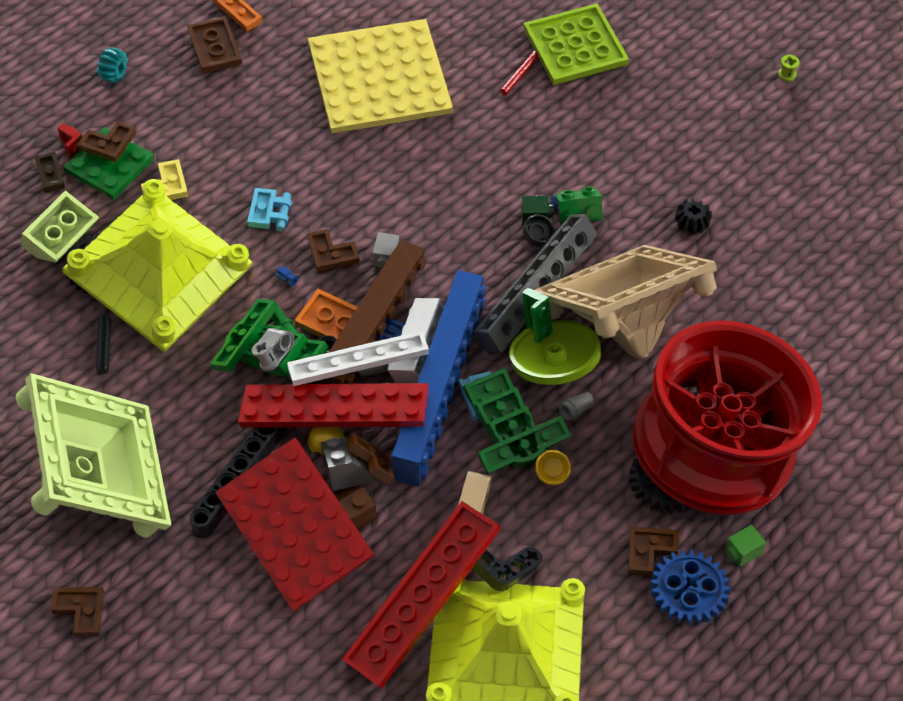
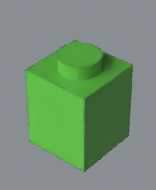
(745, 546)

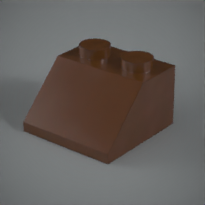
(357, 505)

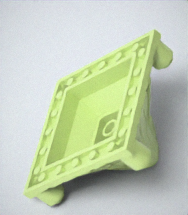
(95, 454)

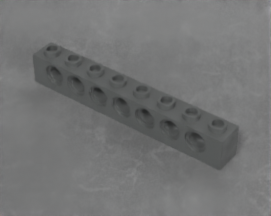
(548, 266)

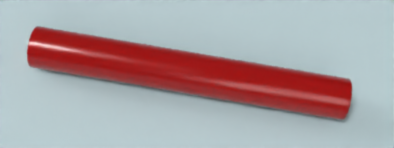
(519, 73)

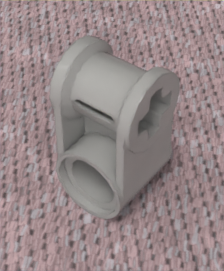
(273, 347)

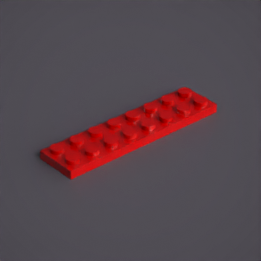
(334, 405)
(421, 594)

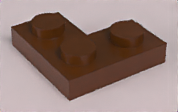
(110, 146)
(330, 256)
(378, 461)
(647, 542)
(84, 603)

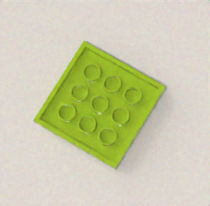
(575, 44)

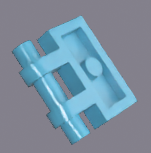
(262, 208)

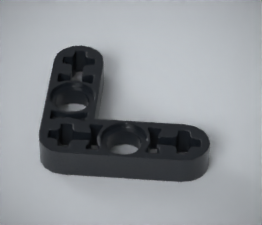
(496, 570)

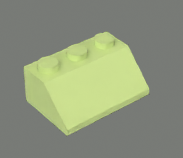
(58, 228)

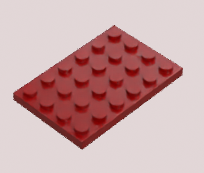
(295, 524)

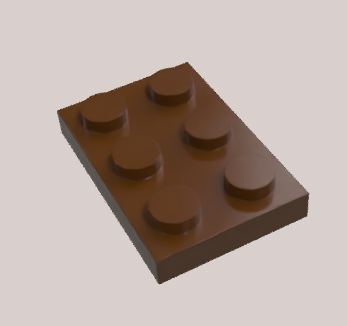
(214, 44)

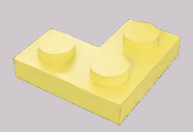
(172, 179)

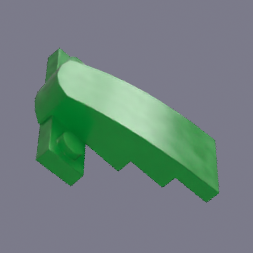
(248, 333)
(510, 424)

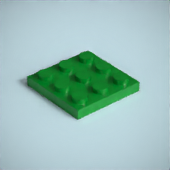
(108, 176)

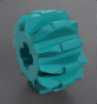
(112, 65)

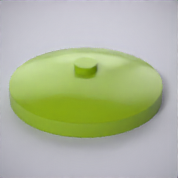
(558, 359)

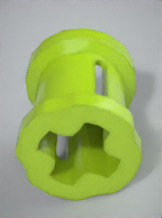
(788, 68)

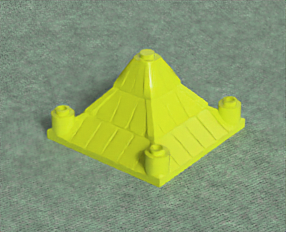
(157, 267)
(508, 644)

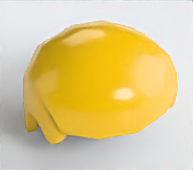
(322, 434)
(552, 467)

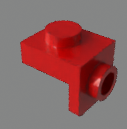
(70, 137)

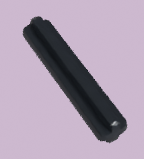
(103, 344)

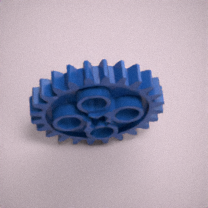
(674, 572)

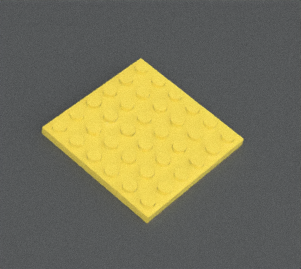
(379, 76)

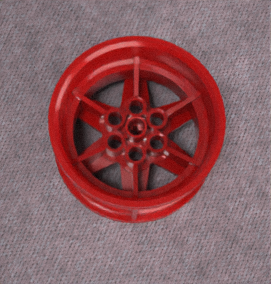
(698, 442)

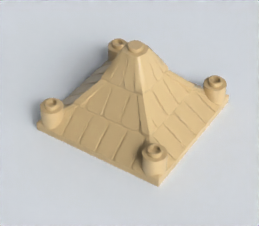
(631, 294)

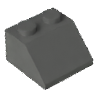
(342, 467)

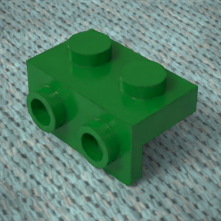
(585, 201)
(537, 314)

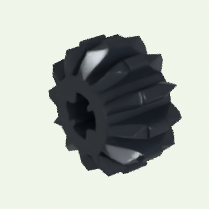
(693, 216)

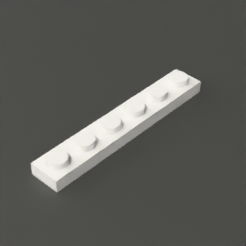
(357, 358)

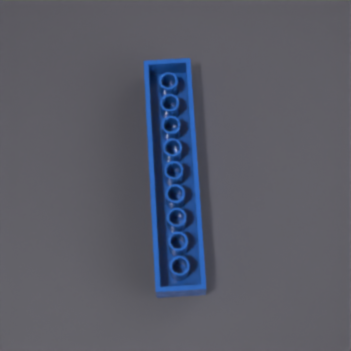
(441, 372)

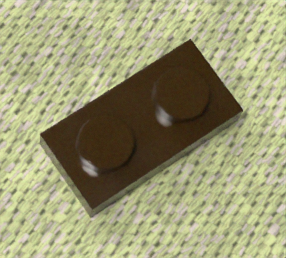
(49, 172)

